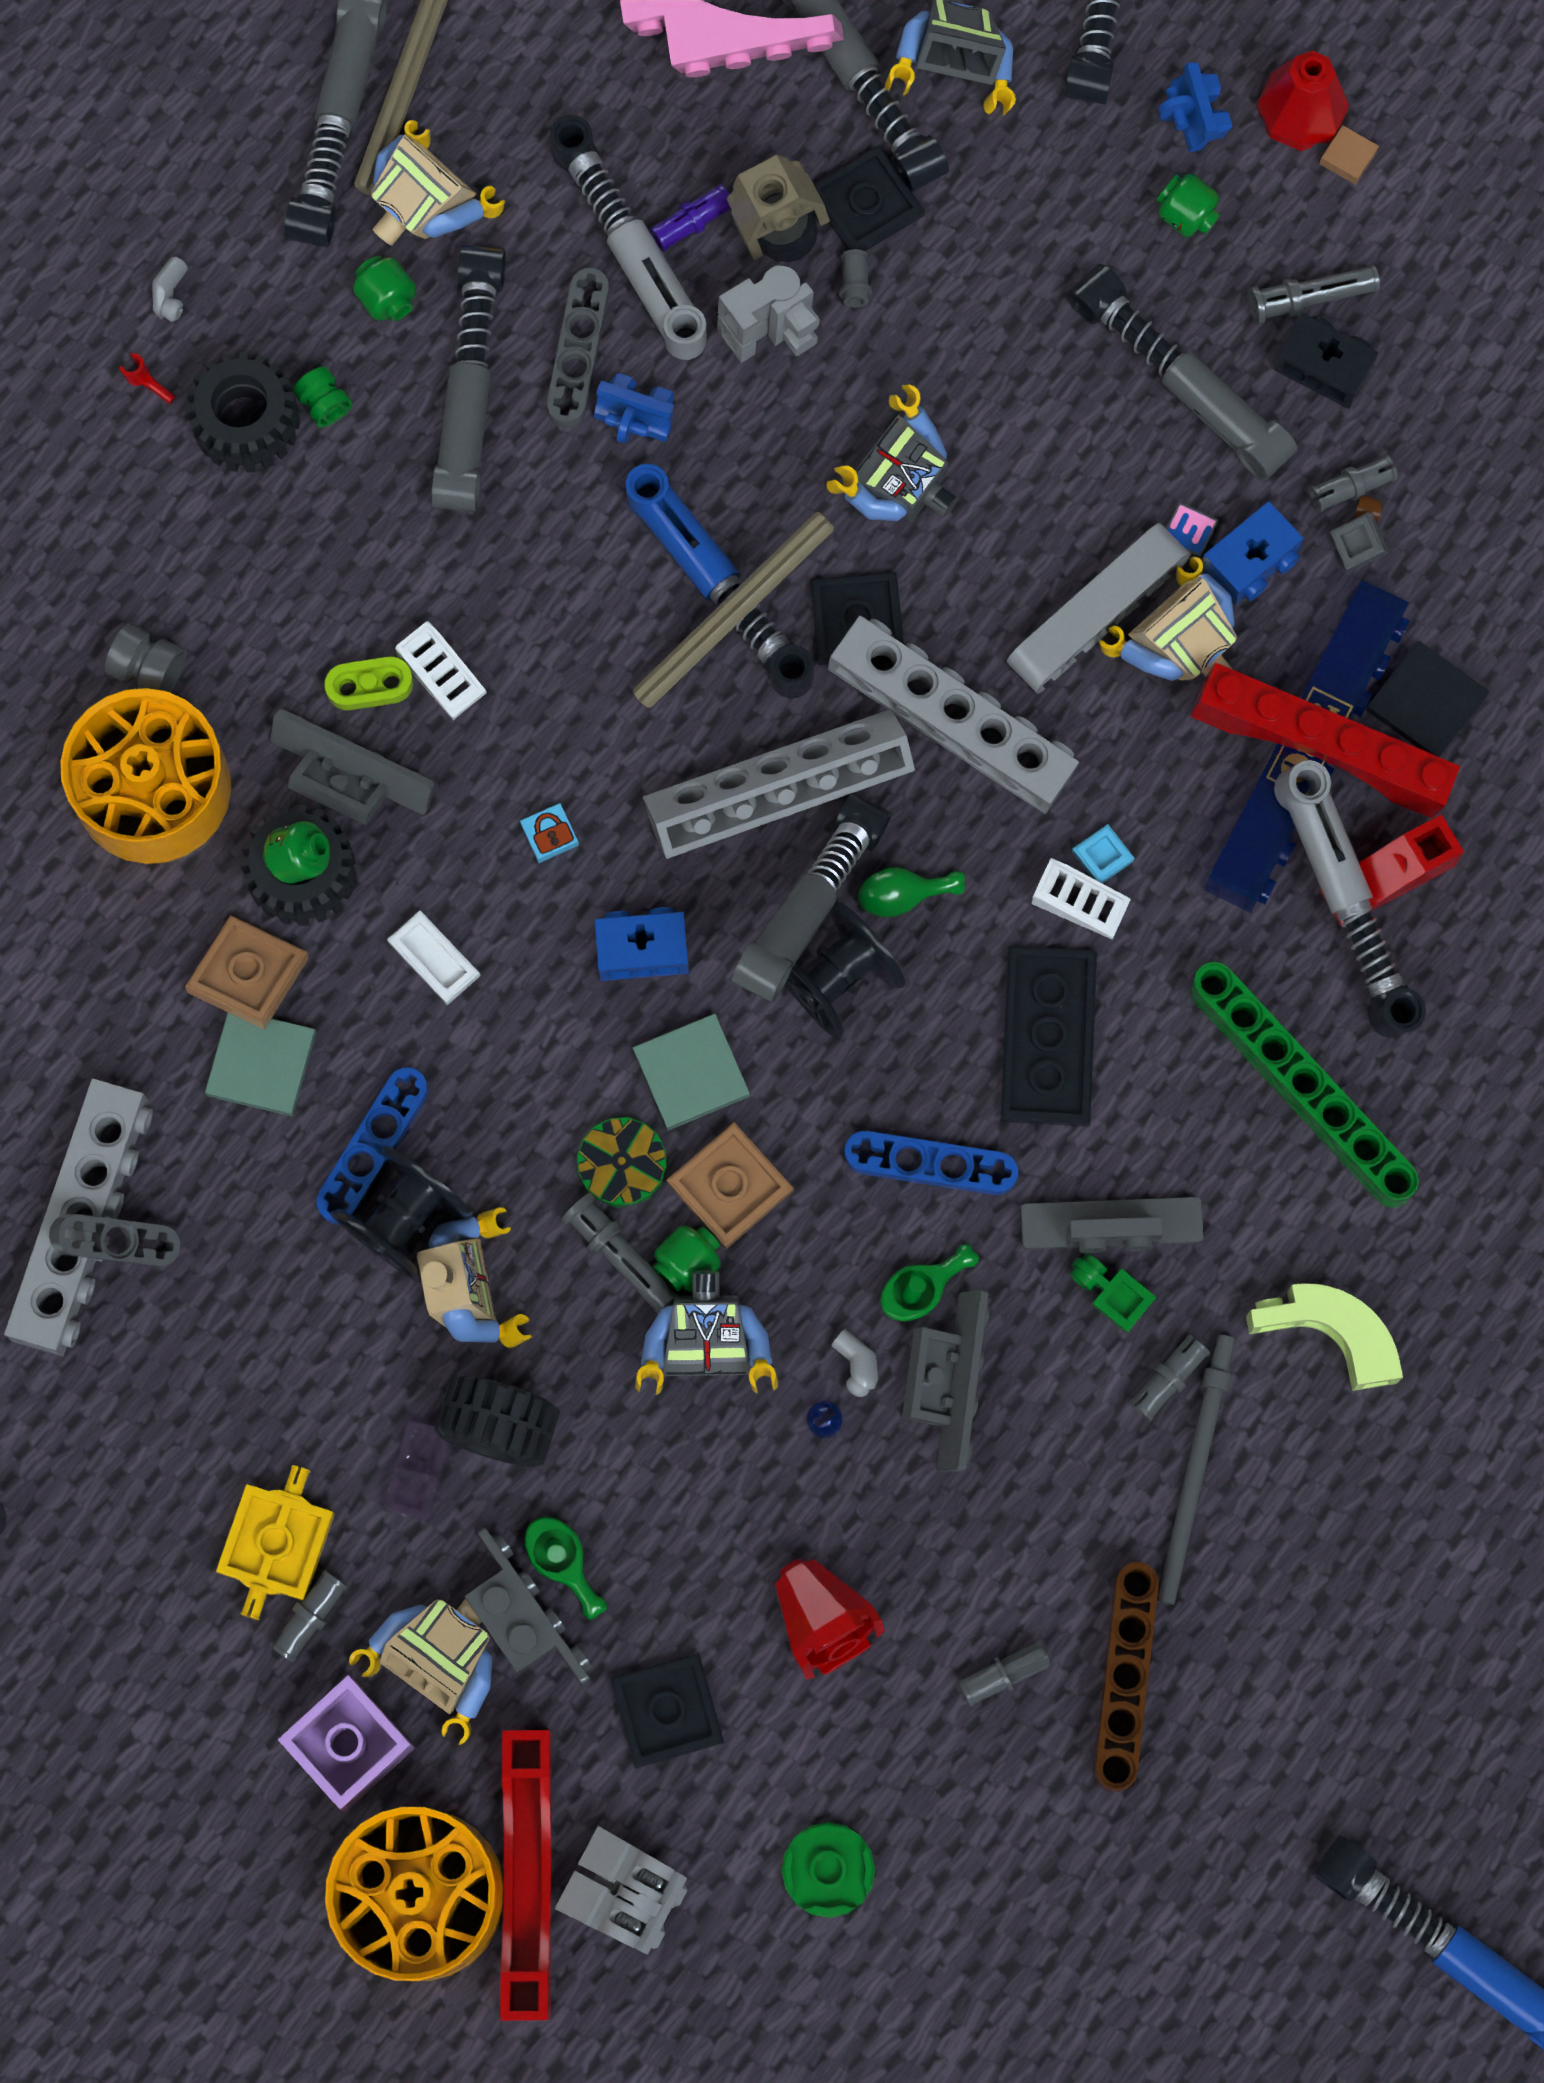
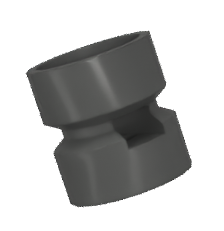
(139, 659)

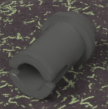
(855, 286)

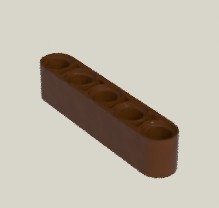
(1134, 1655)

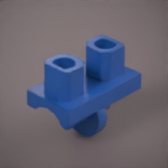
(1191, 108)
(634, 412)

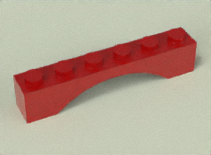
(1267, 713)
(527, 1875)

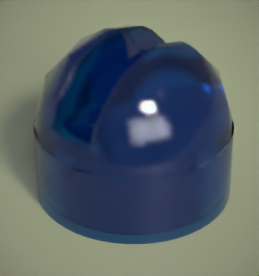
(831, 1425)

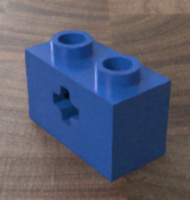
(1261, 533)
(664, 949)

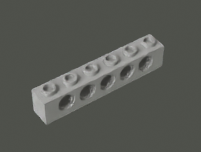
(961, 737)
(779, 783)
(102, 1107)

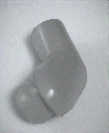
(163, 289)
(862, 1363)

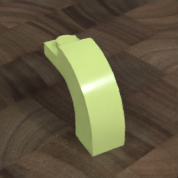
(1347, 1320)

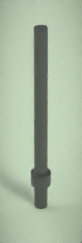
(1215, 1382)

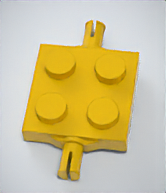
(275, 1542)

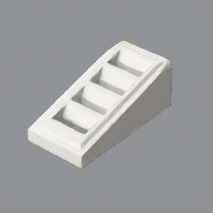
(415, 642)
(1073, 877)

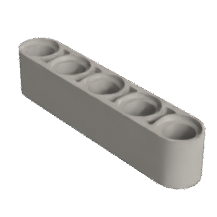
(1099, 604)

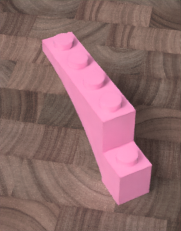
(711, 37)

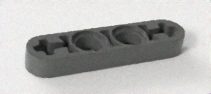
(578, 348)

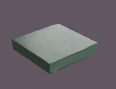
(261, 1065)
(691, 1072)

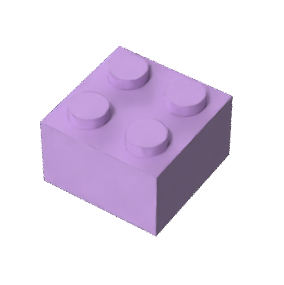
(346, 1743)

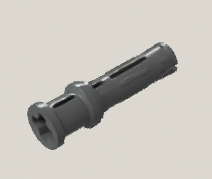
(1294, 296)
(603, 1232)

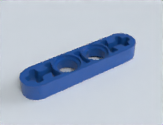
(367, 1143)
(932, 1155)

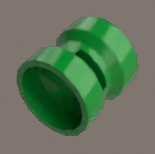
(322, 396)

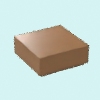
(1349, 155)

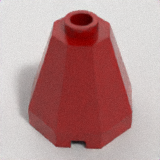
(1303, 102)
(823, 1617)

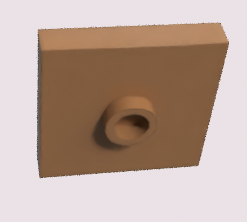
(247, 972)
(730, 1185)

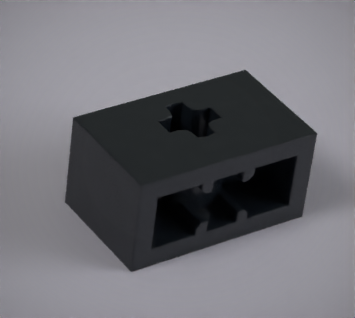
(1335, 379)

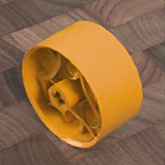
(145, 775)
(402, 1875)

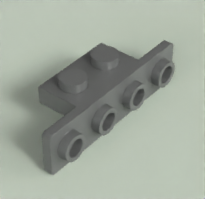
(344, 773)
(1105, 1224)
(945, 1379)
(515, 1618)

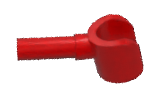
(142, 377)

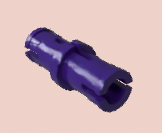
(691, 218)

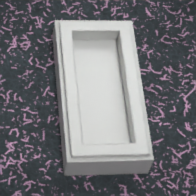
(433, 957)

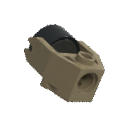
(777, 210)

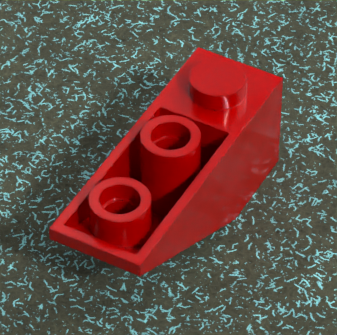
(1410, 861)

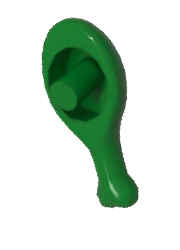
(900, 890)
(918, 1288)
(559, 1556)

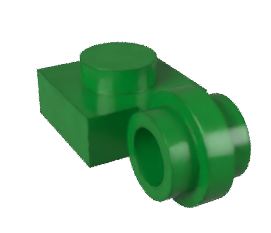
(1121, 1299)

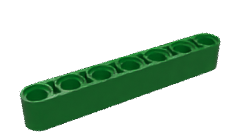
(1307, 1106)

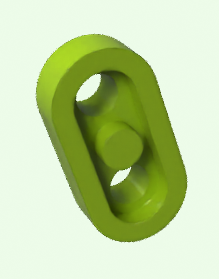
(369, 679)

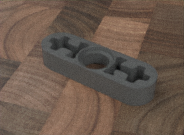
(87, 1223)

